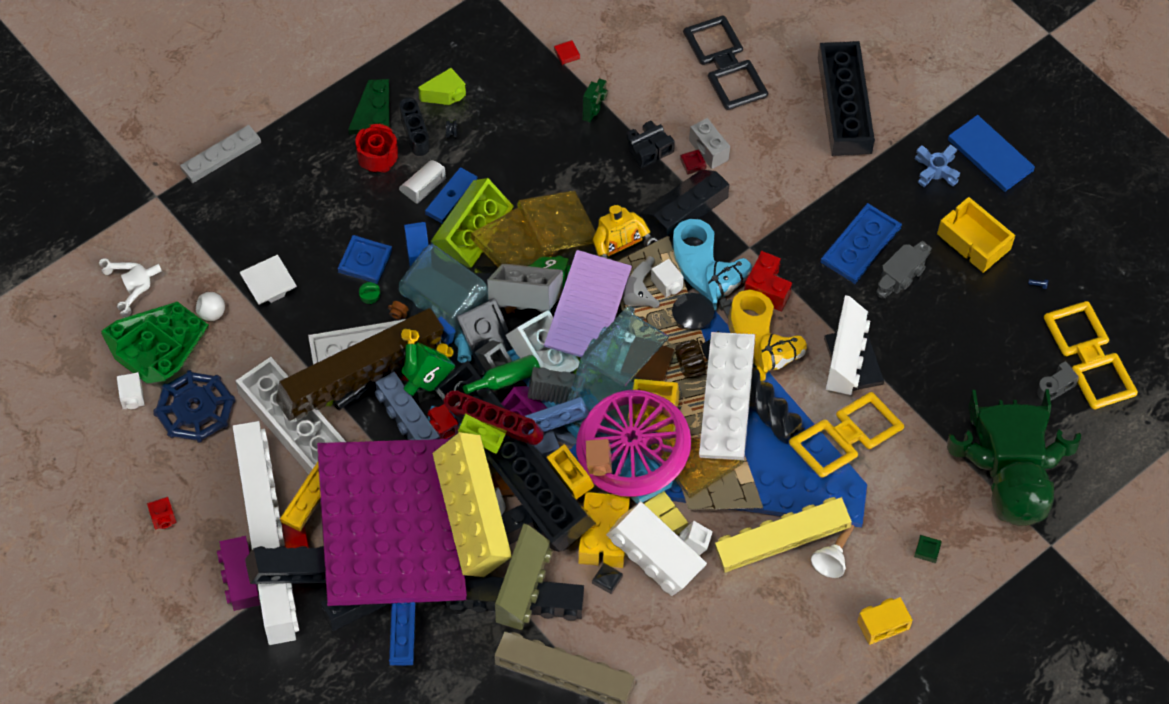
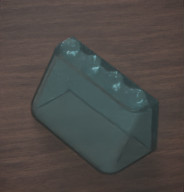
(442, 285)

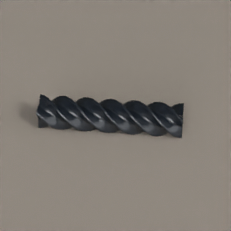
(771, 409)

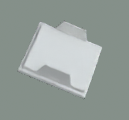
(268, 280)

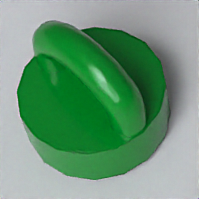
(369, 293)

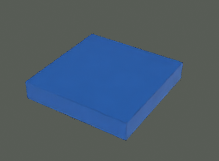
(364, 259)

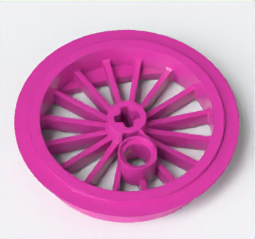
(656, 479)

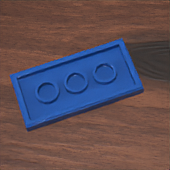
(991, 153)
(861, 243)

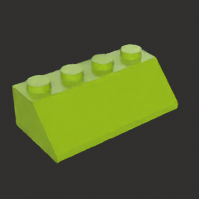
(475, 209)

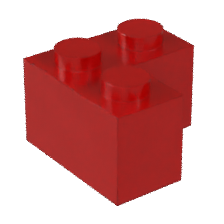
(765, 280)

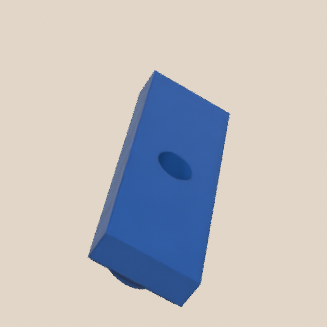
(450, 195)

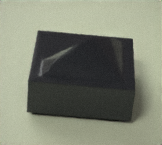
(607, 578)

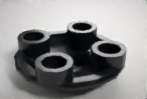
(693, 311)

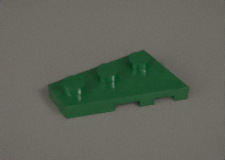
(372, 107)

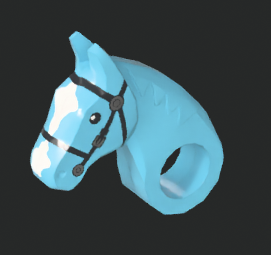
(698, 266)

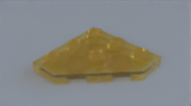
(698, 471)

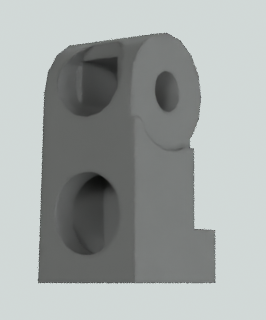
(1058, 383)

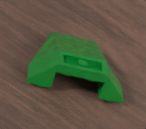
(155, 340)

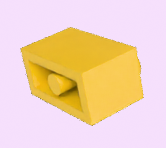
(570, 471)
(884, 620)

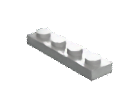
(220, 154)

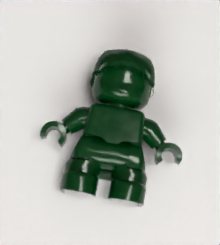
(1015, 456)

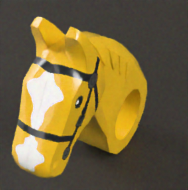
(770, 350)

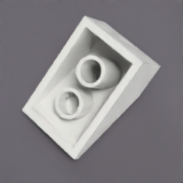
(530, 340)

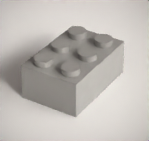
(525, 287)

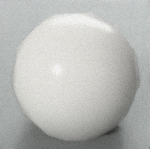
(210, 306)

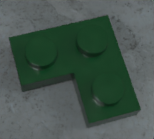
(592, 98)

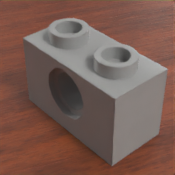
(710, 143)

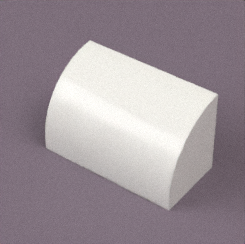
(424, 181)

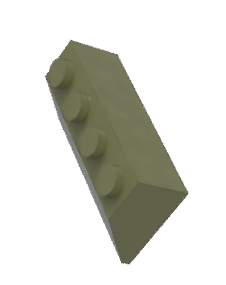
(522, 578)

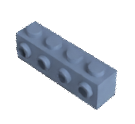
(404, 409)

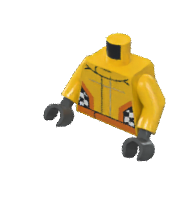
(620, 231)

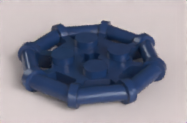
(194, 417)

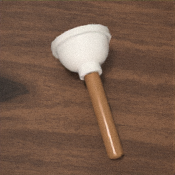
(830, 560)

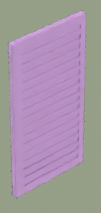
(587, 302)

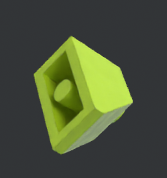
(443, 89)

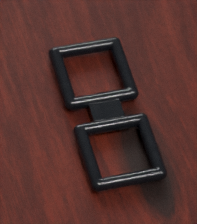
(725, 62)

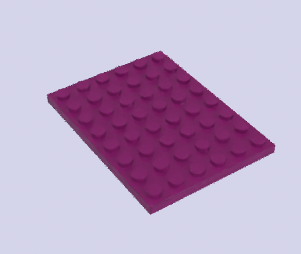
(386, 524)

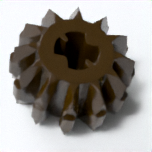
(690, 358)

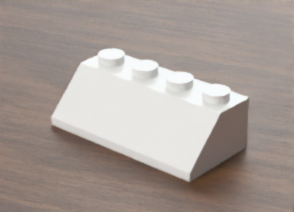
(847, 347)
(656, 548)

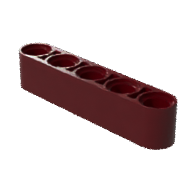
(502, 420)

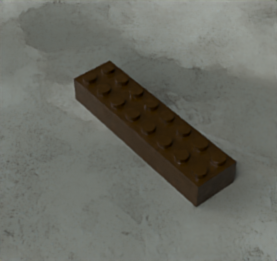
(354, 366)

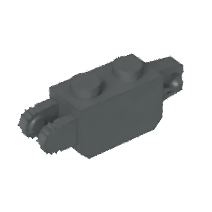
(902, 268)

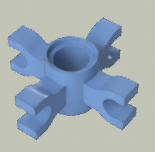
(937, 165)

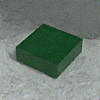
(927, 549)

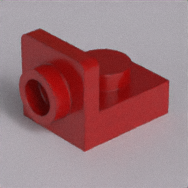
(161, 513)

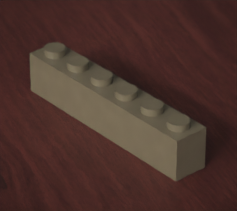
(564, 669)

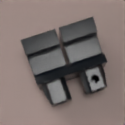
(650, 144)

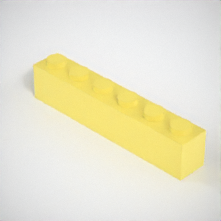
(782, 534)

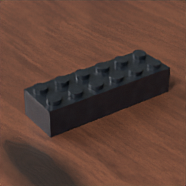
(845, 98)

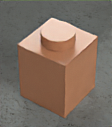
(598, 457)

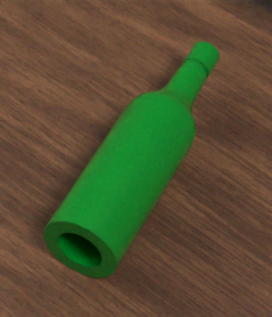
(505, 374)

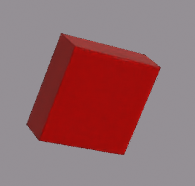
(567, 52)

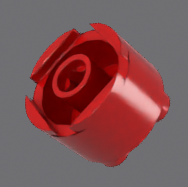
(376, 148)

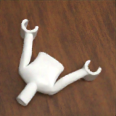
(135, 280)

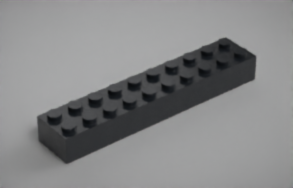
(527, 472)

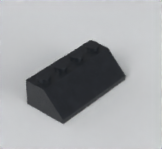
(686, 201)

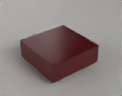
(693, 161)

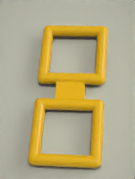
(1090, 355)
(846, 434)

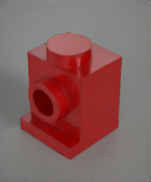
(443, 422)

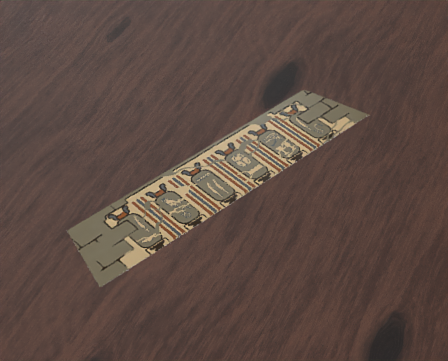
(737, 487)

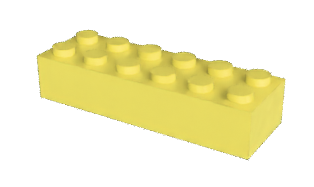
(471, 505)

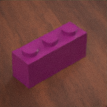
(240, 591)

